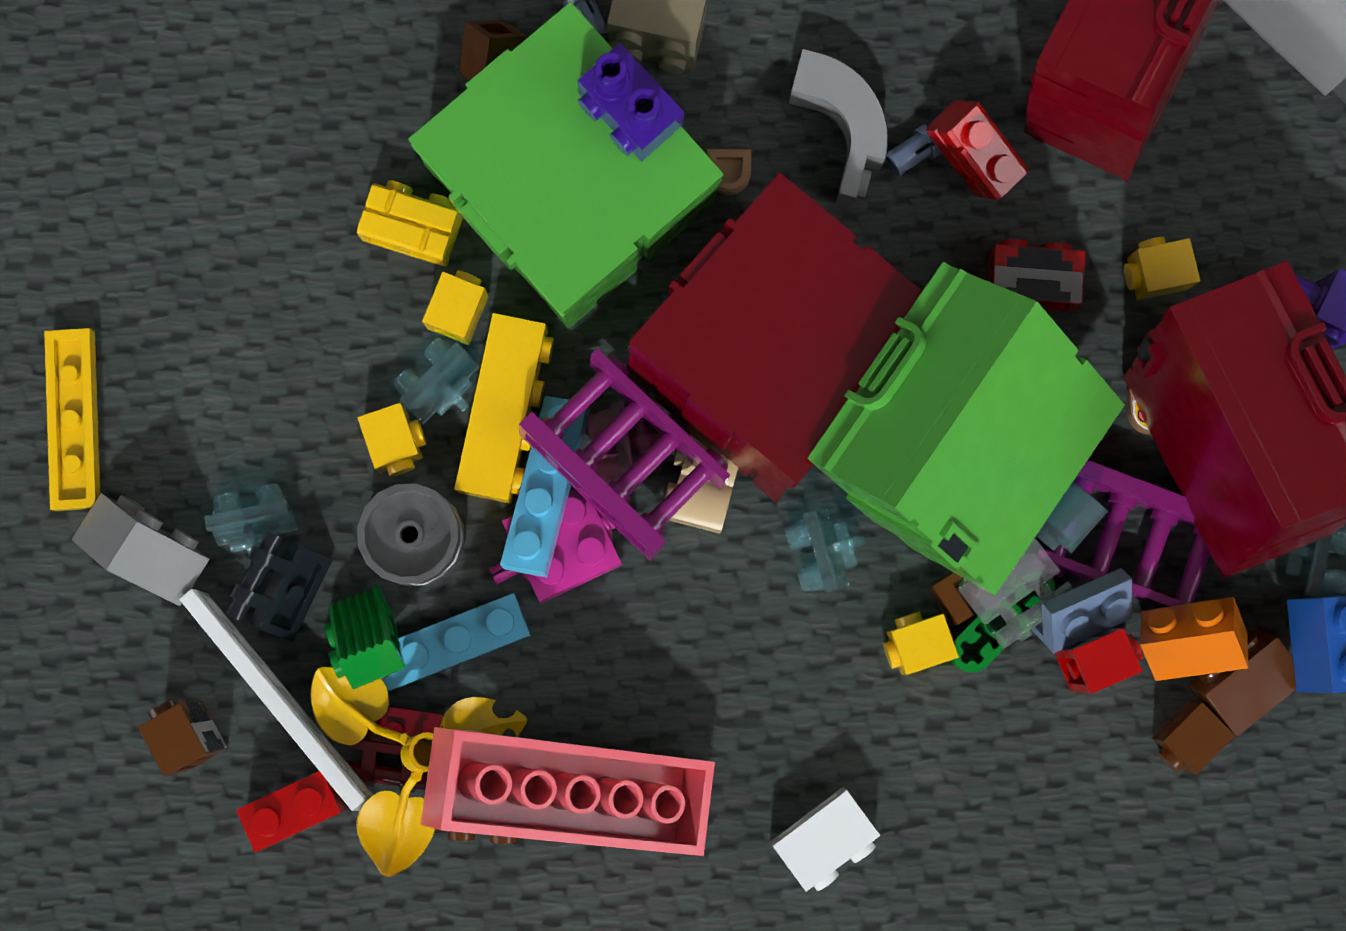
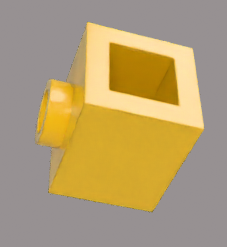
(1161, 268)
(456, 306)
(392, 439)
(919, 643)

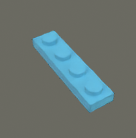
(540, 503)
(459, 640)

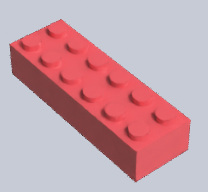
(566, 793)

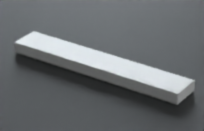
(277, 698)

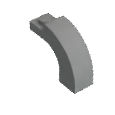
(850, 102)

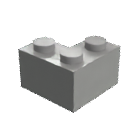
(136, 549)

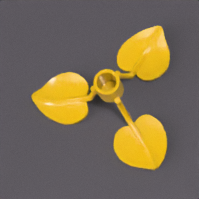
(389, 822)

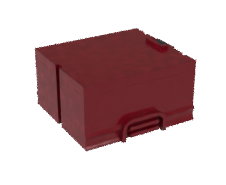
(1112, 76)
(770, 334)
(1248, 416)

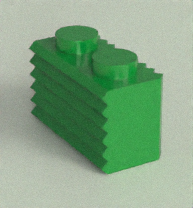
(363, 638)

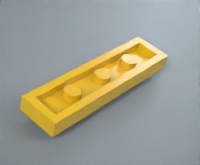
(72, 419)

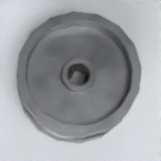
(384, 528)

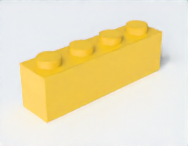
(502, 400)

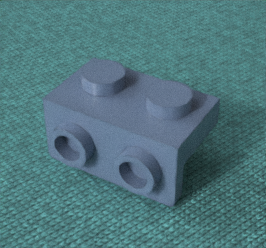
(1086, 611)

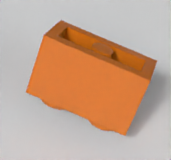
(1194, 639)

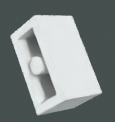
(826, 840)

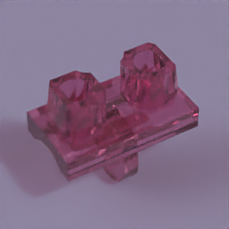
(615, 465)

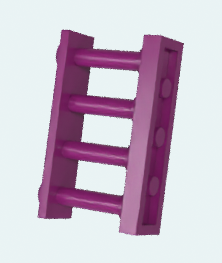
(613, 498)
(1166, 512)

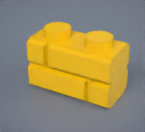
(410, 223)

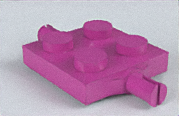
(580, 554)

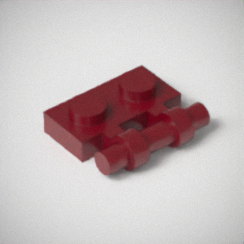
(402, 721)

